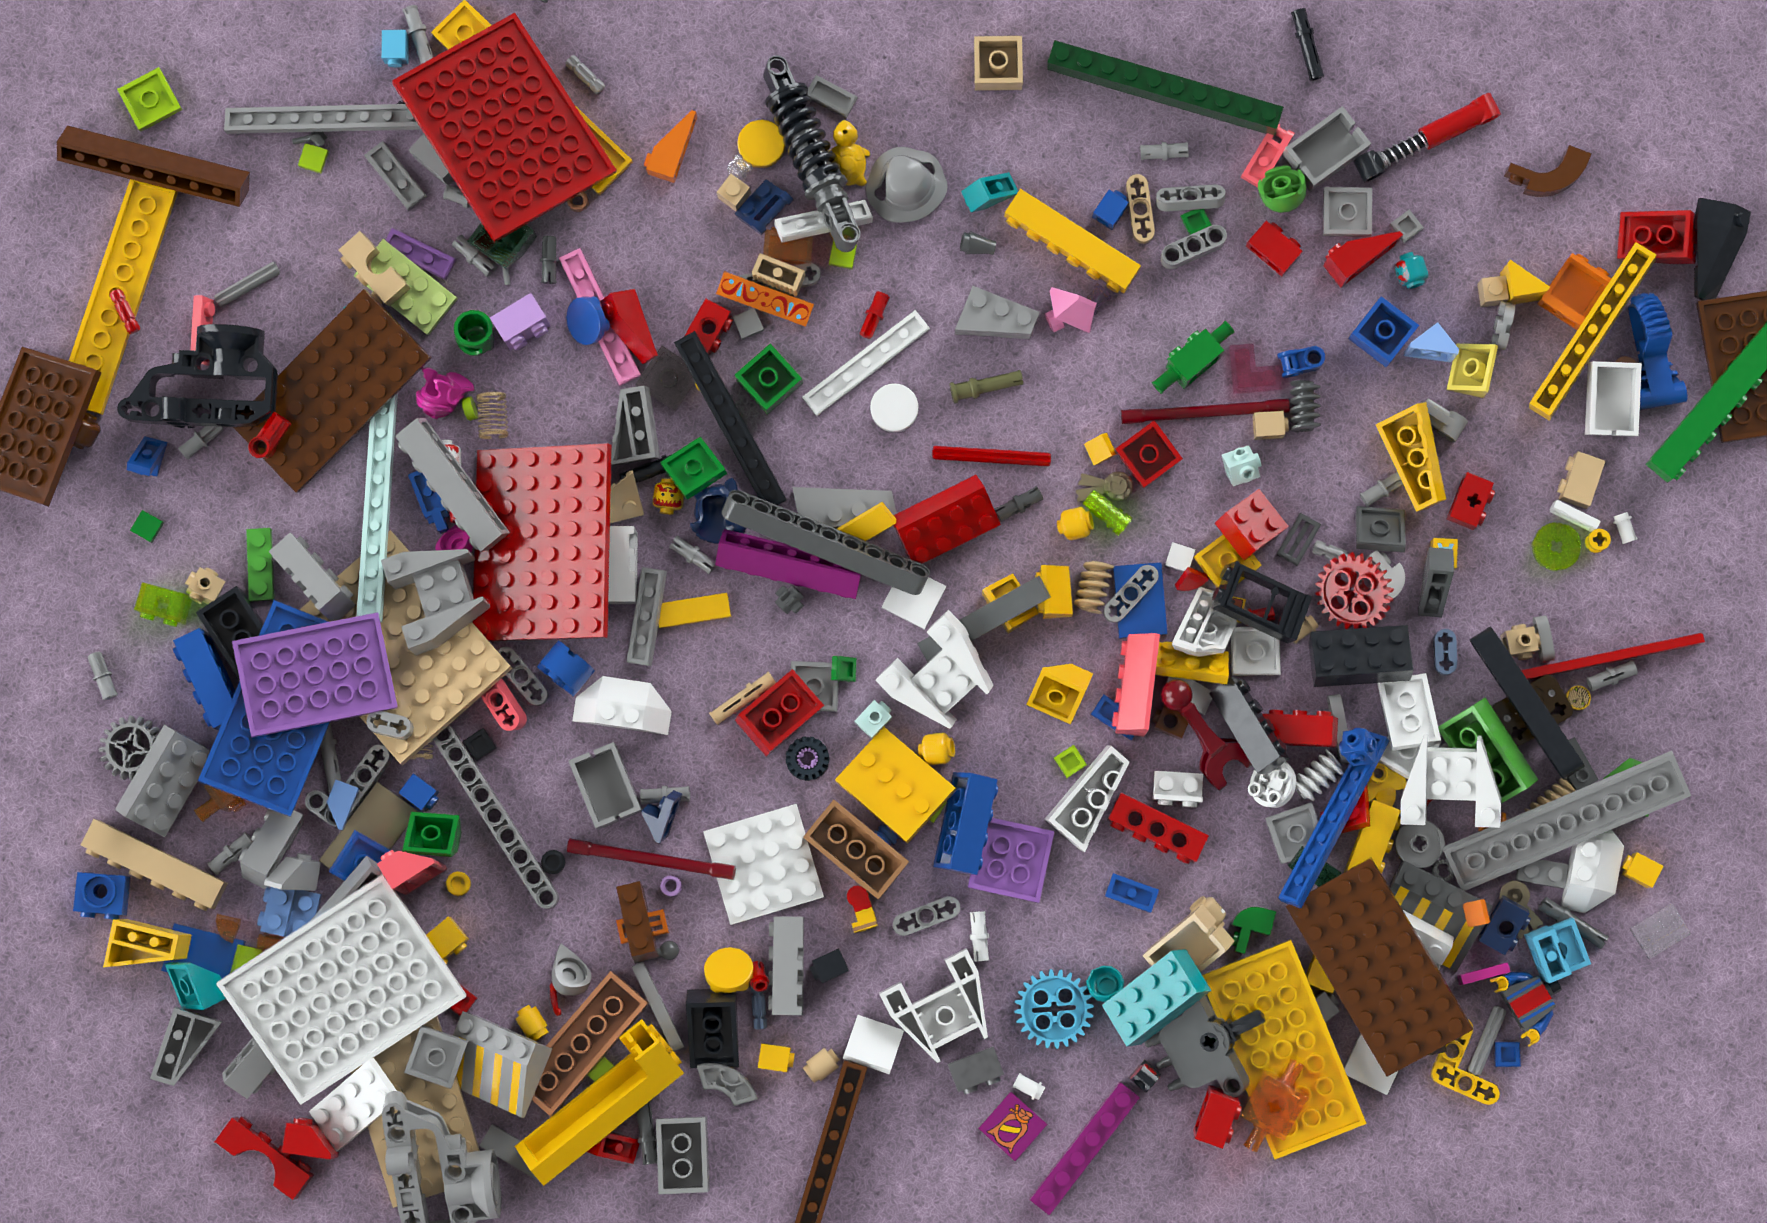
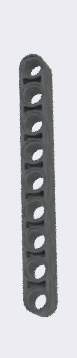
(825, 542)

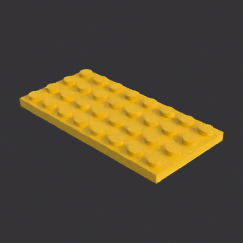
(1292, 1029)

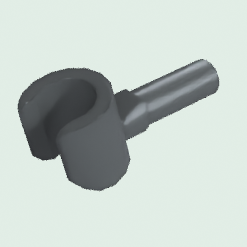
(317, 137)

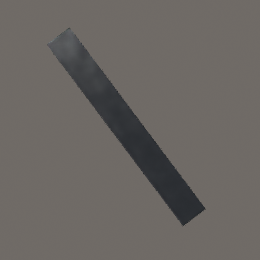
(729, 419)

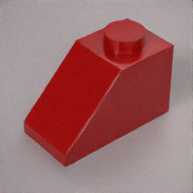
(616, 1147)

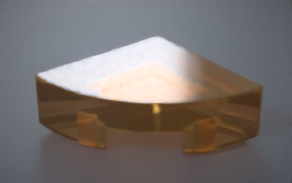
(227, 927)

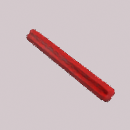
(991, 456)

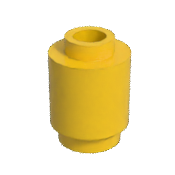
(532, 1023)

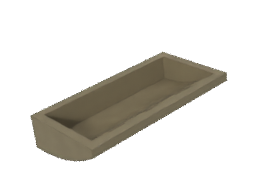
(379, 817)

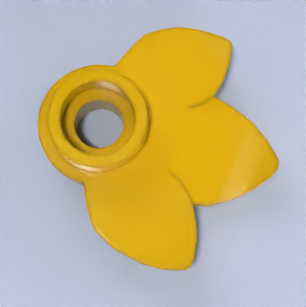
(1385, 788)

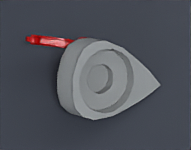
(569, 976)

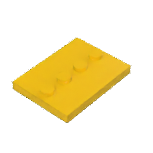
(895, 785)

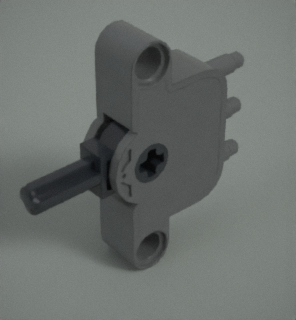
(1198, 1058)

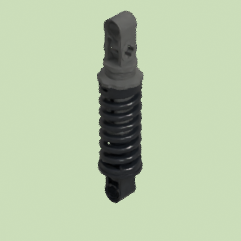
(810, 152)

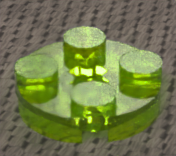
(1570, 546)

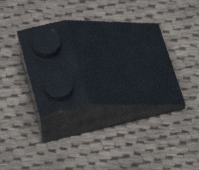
(712, 1027)

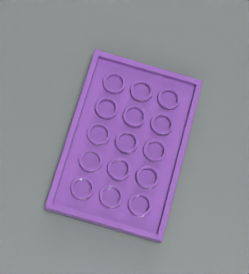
(314, 674)

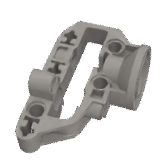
(470, 1186)

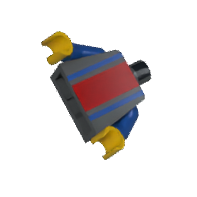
(1528, 1001)

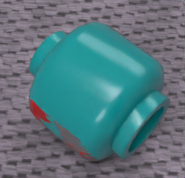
(1411, 270)

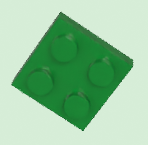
(693, 468)

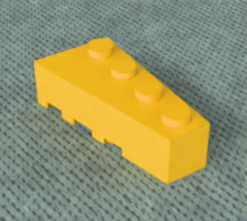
(1414, 454)

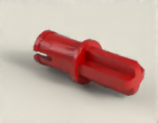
(874, 314)

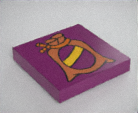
(1012, 1126)

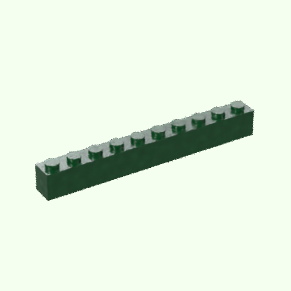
(1164, 88)

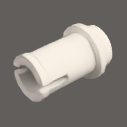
(1625, 527)
(1029, 1086)

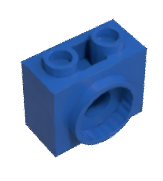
(87, 898)

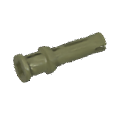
(974, 387)

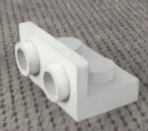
(1177, 787)

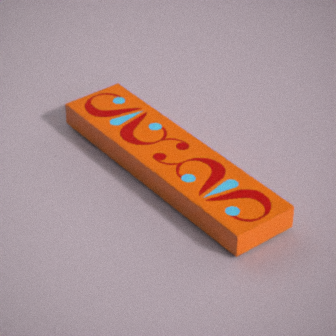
(764, 298)

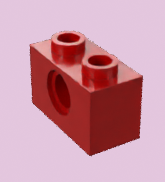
(711, 314)

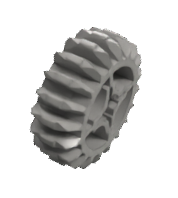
(134, 737)

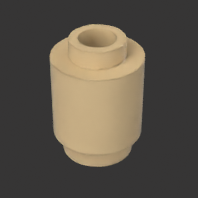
(821, 1065)

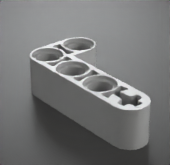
(354, 780)

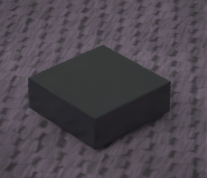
(480, 744)

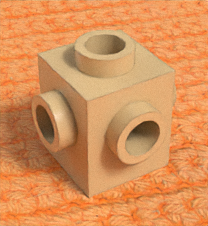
(210, 580)
(1521, 641)

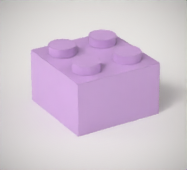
(521, 322)

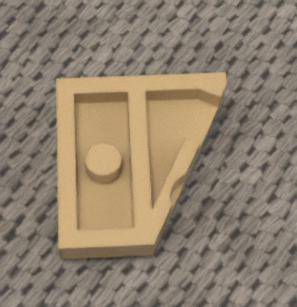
(625, 499)

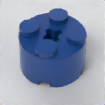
(565, 668)

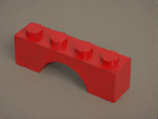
(290, 1175)

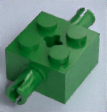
(1194, 358)

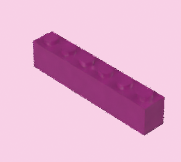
(784, 564)
(1084, 1148)

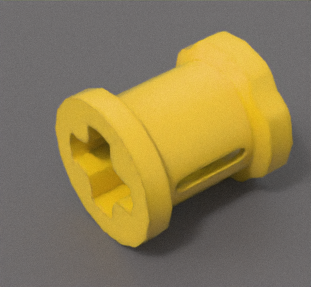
(1602, 535)

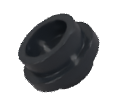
(553, 862)

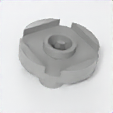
(1502, 324)
(1430, 852)

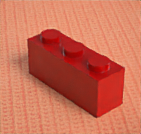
(1304, 729)

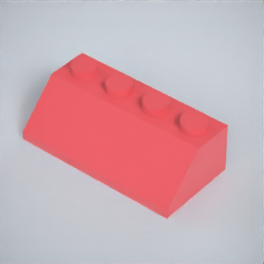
(1136, 684)
(408, 871)

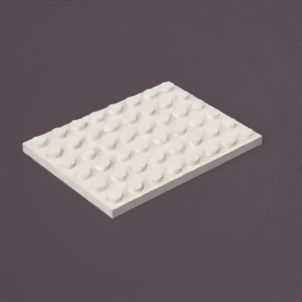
(341, 989)

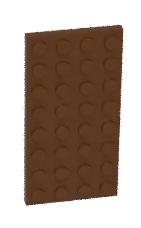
(338, 387)
(1379, 967)

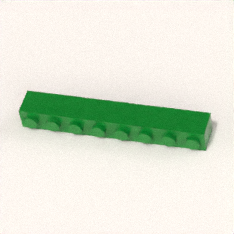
(1712, 410)

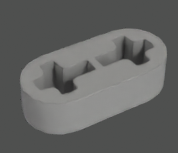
(1546, 649)
(390, 719)

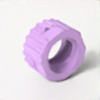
(676, 891)

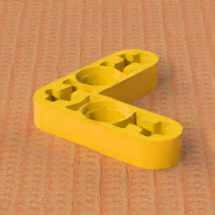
(1452, 1064)

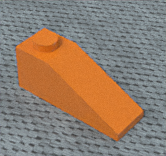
(670, 150)

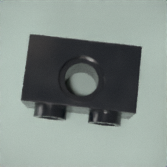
(829, 966)

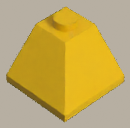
(1060, 691)

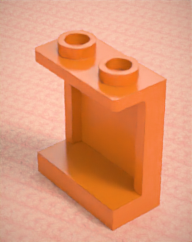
(1575, 290)

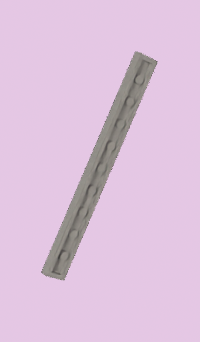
(319, 119)

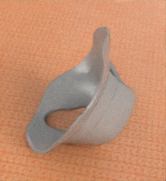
(910, 187)

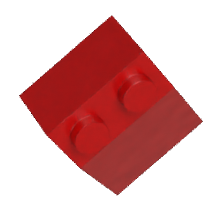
(1662, 232)
(1356, 255)
(779, 712)

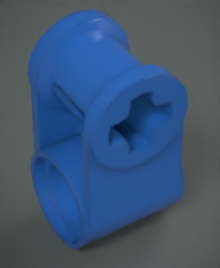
(1299, 361)

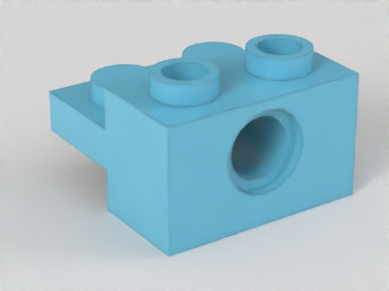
(1546, 953)

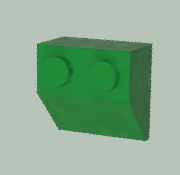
(432, 834)

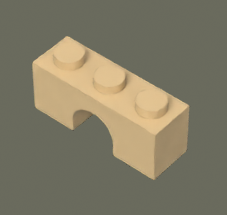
(359, 254)

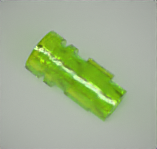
(1107, 512)

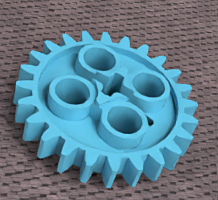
(1055, 1031)

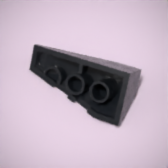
(1719, 237)

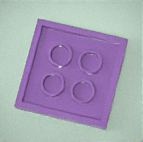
(1014, 860)

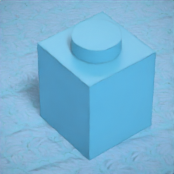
(395, 47)

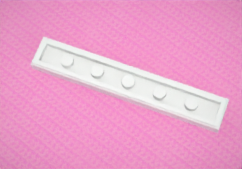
(866, 363)

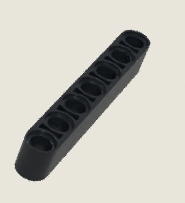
(1527, 703)

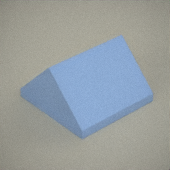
(1433, 345)

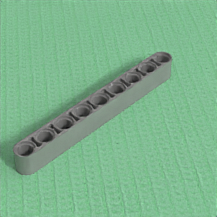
(504, 824)

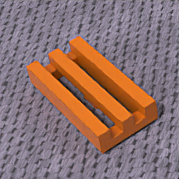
(663, 922)

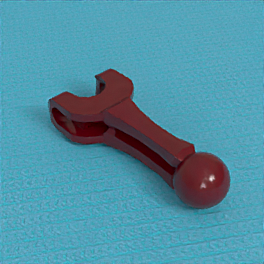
(1216, 751)

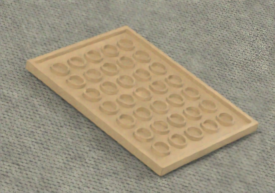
(427, 686)

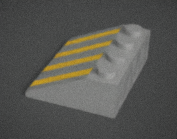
(499, 1064)

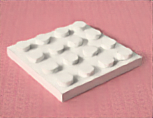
(770, 863)

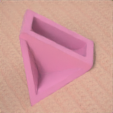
(1072, 309)

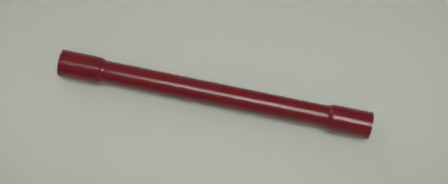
(1142, 415)
(714, 869)

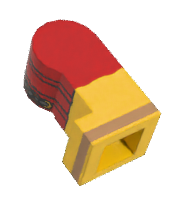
(864, 912)

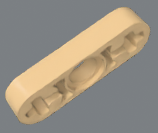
(1131, 192)

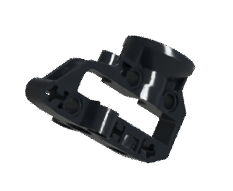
(229, 352)

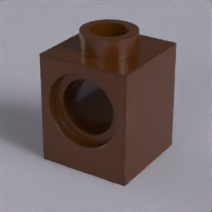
(1176, 732)

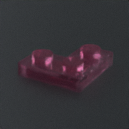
(1248, 377)

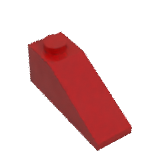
(629, 323)

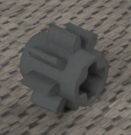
(789, 599)

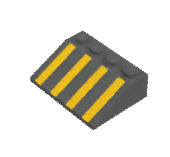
(1438, 905)

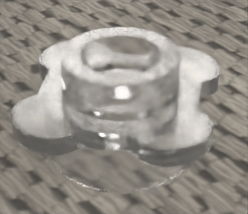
(733, 167)

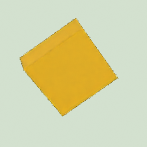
(1100, 449)

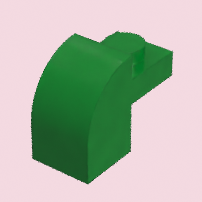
(1251, 919)

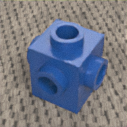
(1358, 747)

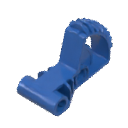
(1652, 340)

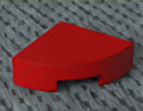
(1191, 580)

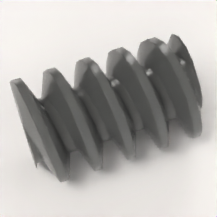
(1304, 406)

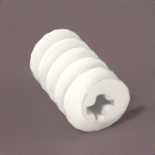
(1318, 776)

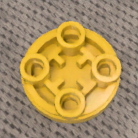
(761, 143)
(728, 970)

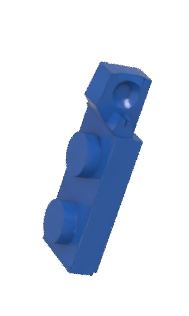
(429, 502)

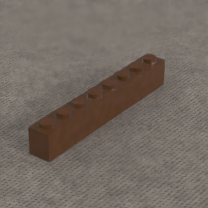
(153, 166)
(831, 1143)

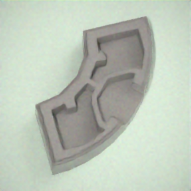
(728, 1081)

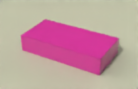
(1483, 973)

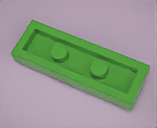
(260, 564)

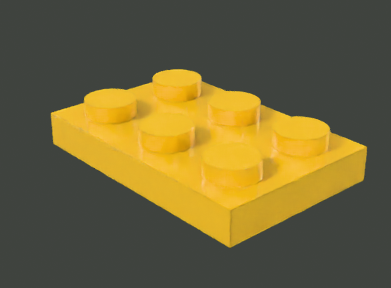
(1180, 665)

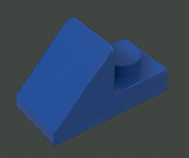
(147, 457)

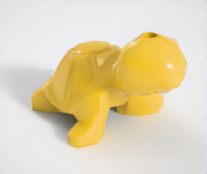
(848, 154)

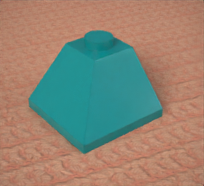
(194, 985)

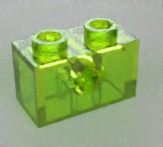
(152, 595)

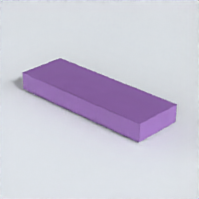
(422, 255)

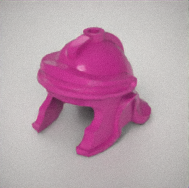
(441, 392)

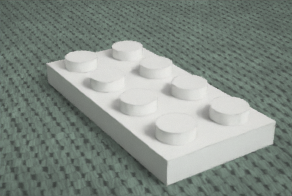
(353, 1104)

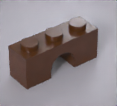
(637, 922)

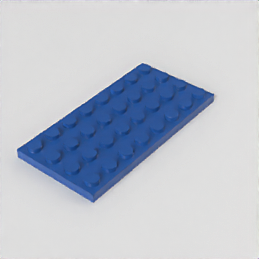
(271, 766)

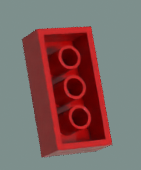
(946, 520)

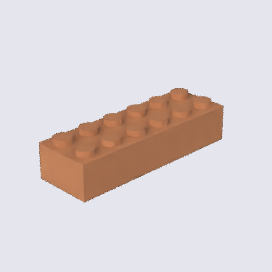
(587, 1040)

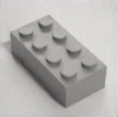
(163, 781)

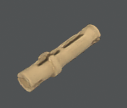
(766, 681)

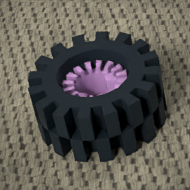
(796, 752)

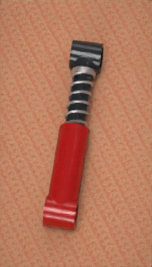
(1478, 112)

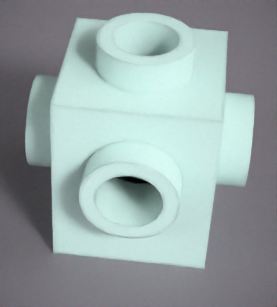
(1241, 465)

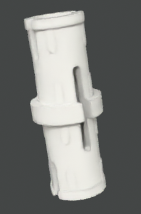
(979, 936)

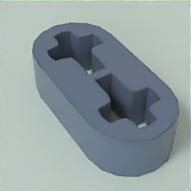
(1439, 652)

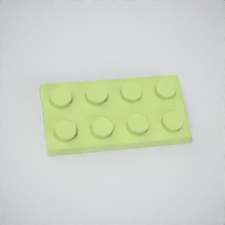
(425, 300)

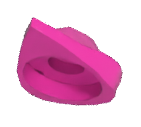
(454, 540)

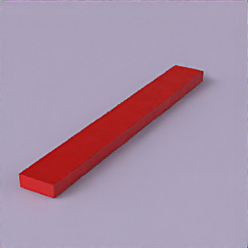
(1614, 656)

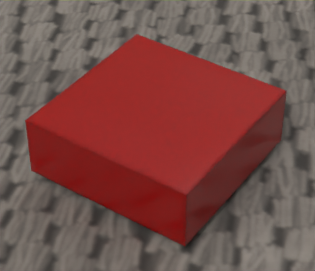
(464, 1004)

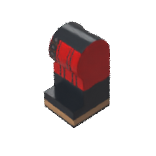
(1145, 1076)

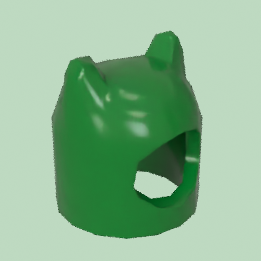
(474, 333)

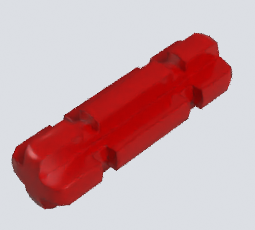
(124, 311)

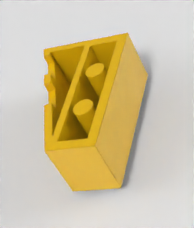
(143, 943)

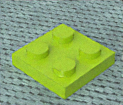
(149, 99)

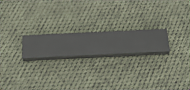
(995, 613)

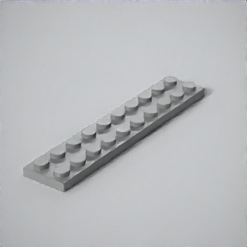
(1567, 821)

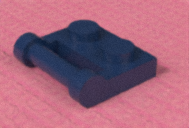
(763, 206)

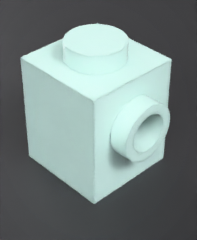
(874, 718)

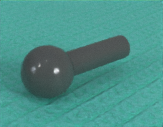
(668, 950)

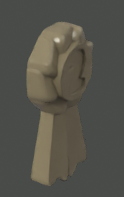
(1116, 486)
(1520, 894)

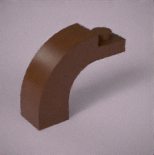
(1553, 182)

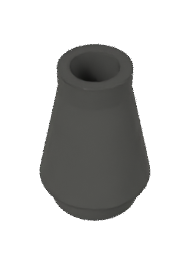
(976, 244)

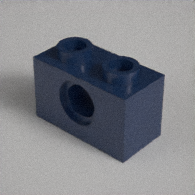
(1504, 911)

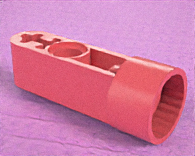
(509, 704)

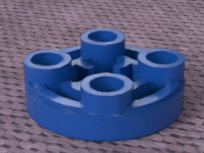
(586, 320)

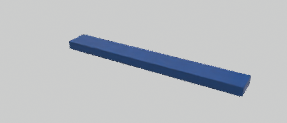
(1329, 829)

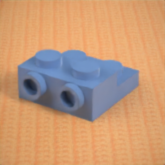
(287, 910)

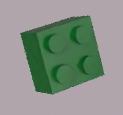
(768, 379)

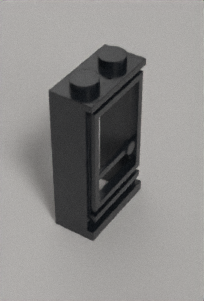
(1292, 613)

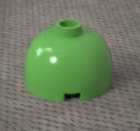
(1282, 189)

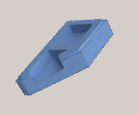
(341, 802)

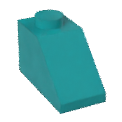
(989, 191)

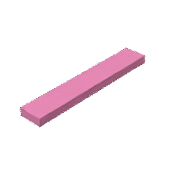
(611, 344)

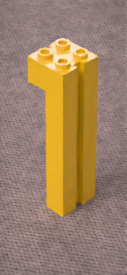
(603, 1104)

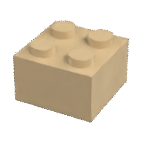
(998, 63)

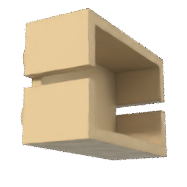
(1197, 936)

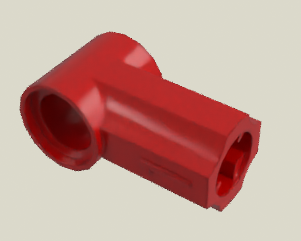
(271, 434)

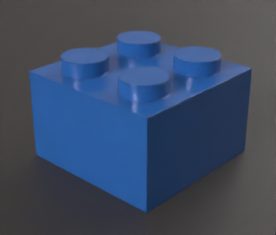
(1383, 331)

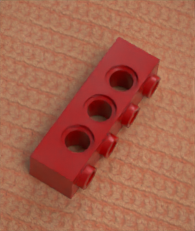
(1194, 838)

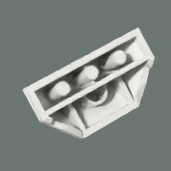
(1203, 628)
(623, 706)
(1592, 872)

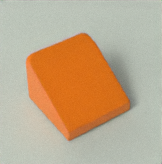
(1476, 913)

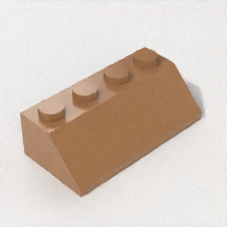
(856, 849)

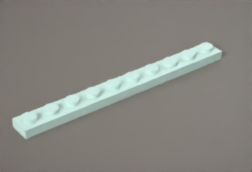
(377, 510)

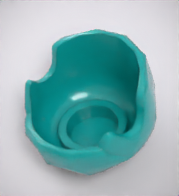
(1104, 983)

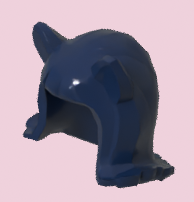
(708, 512)

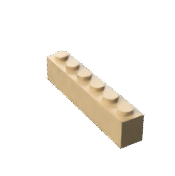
(154, 864)

